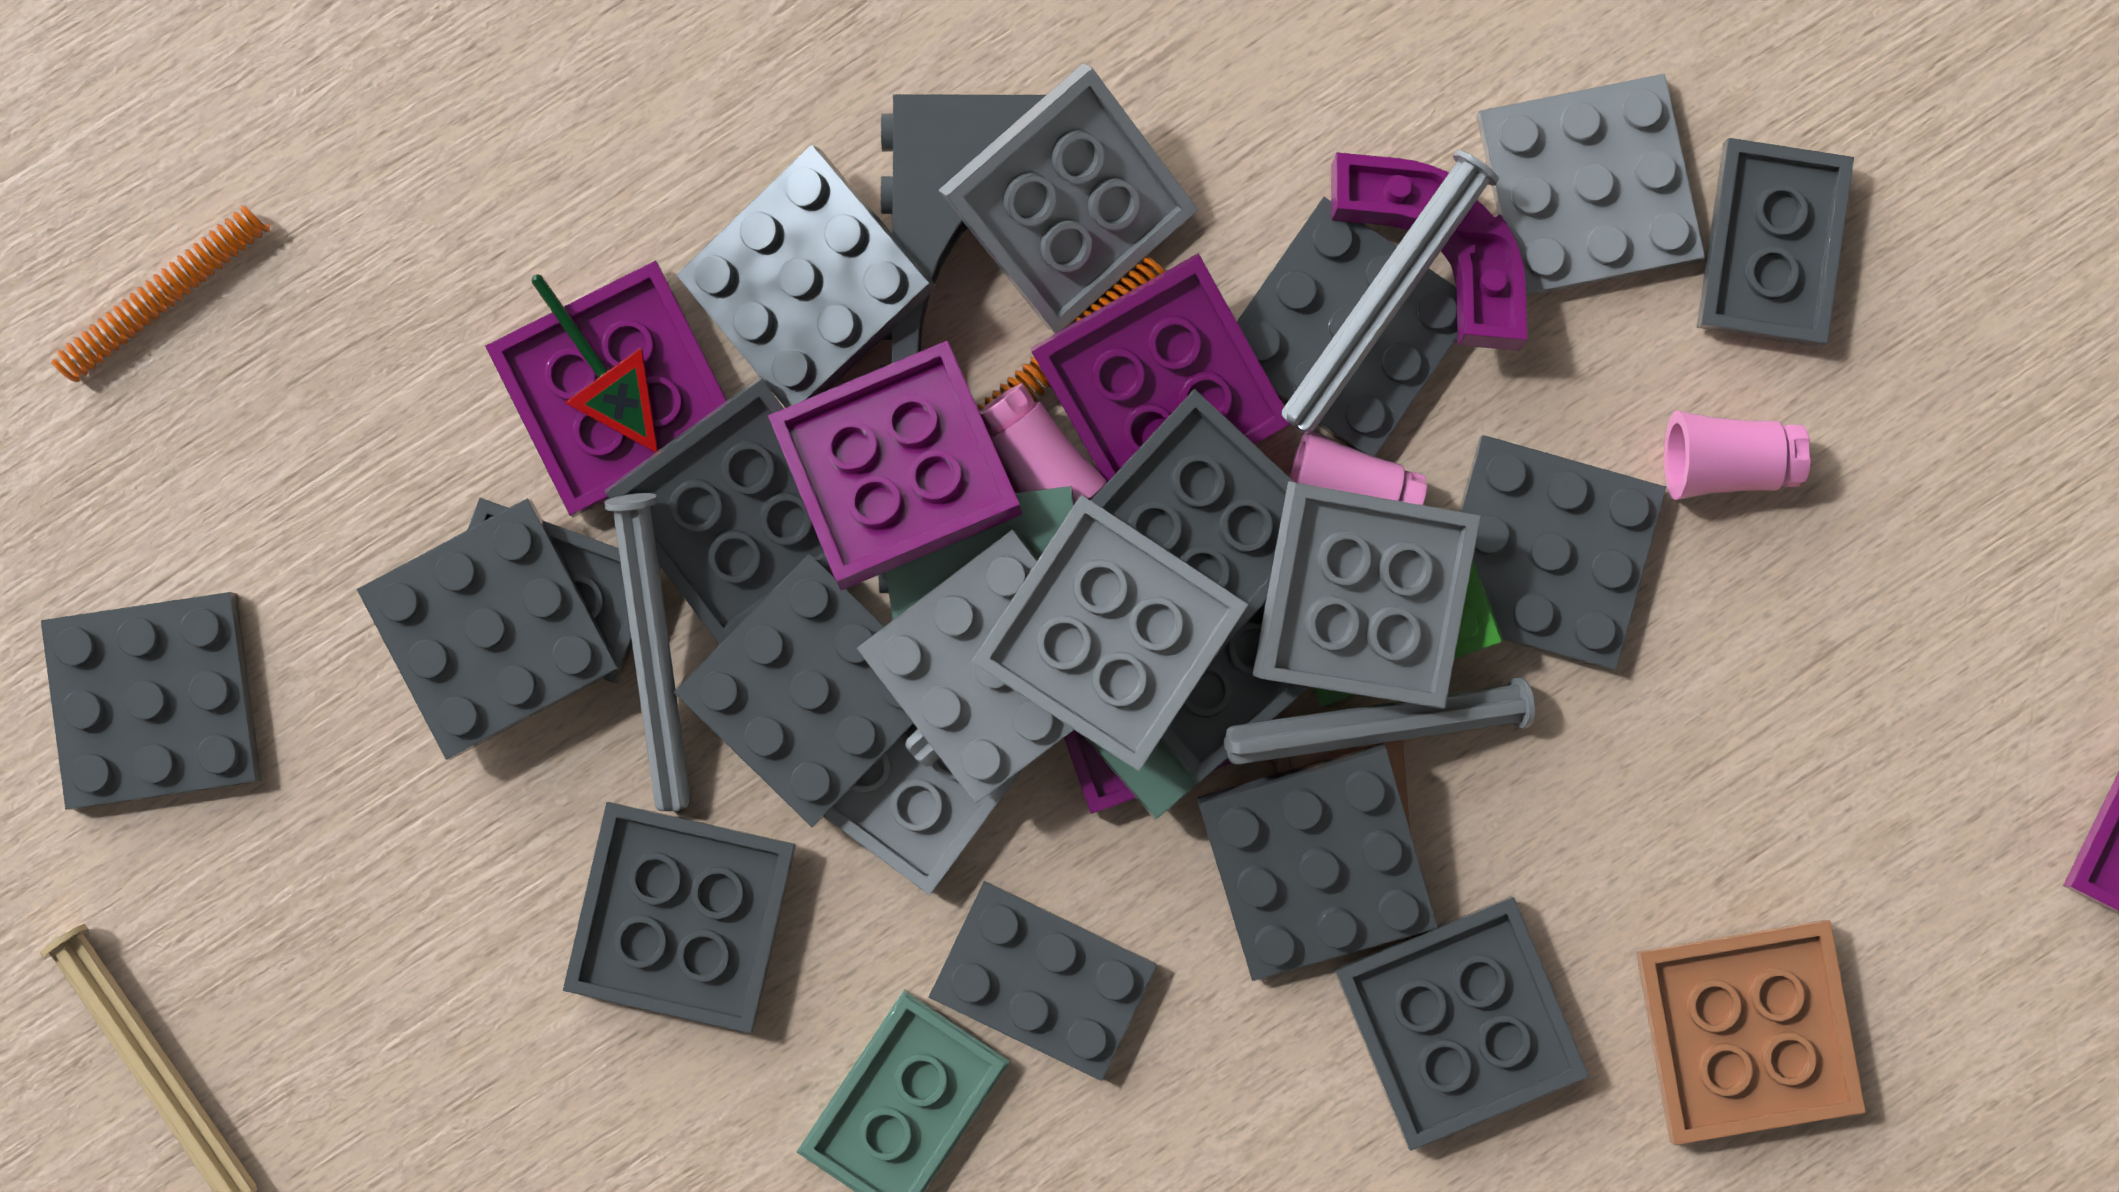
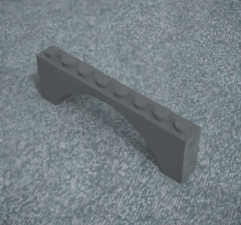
(930, 144)

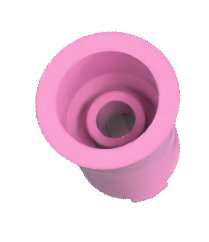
(1034, 447)
(1732, 455)
(1341, 468)

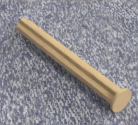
(148, 1062)

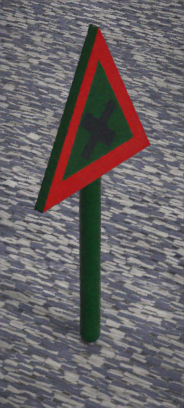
(620, 394)

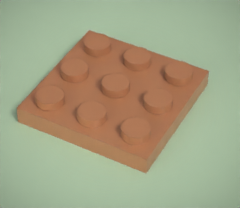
(1750, 1032)

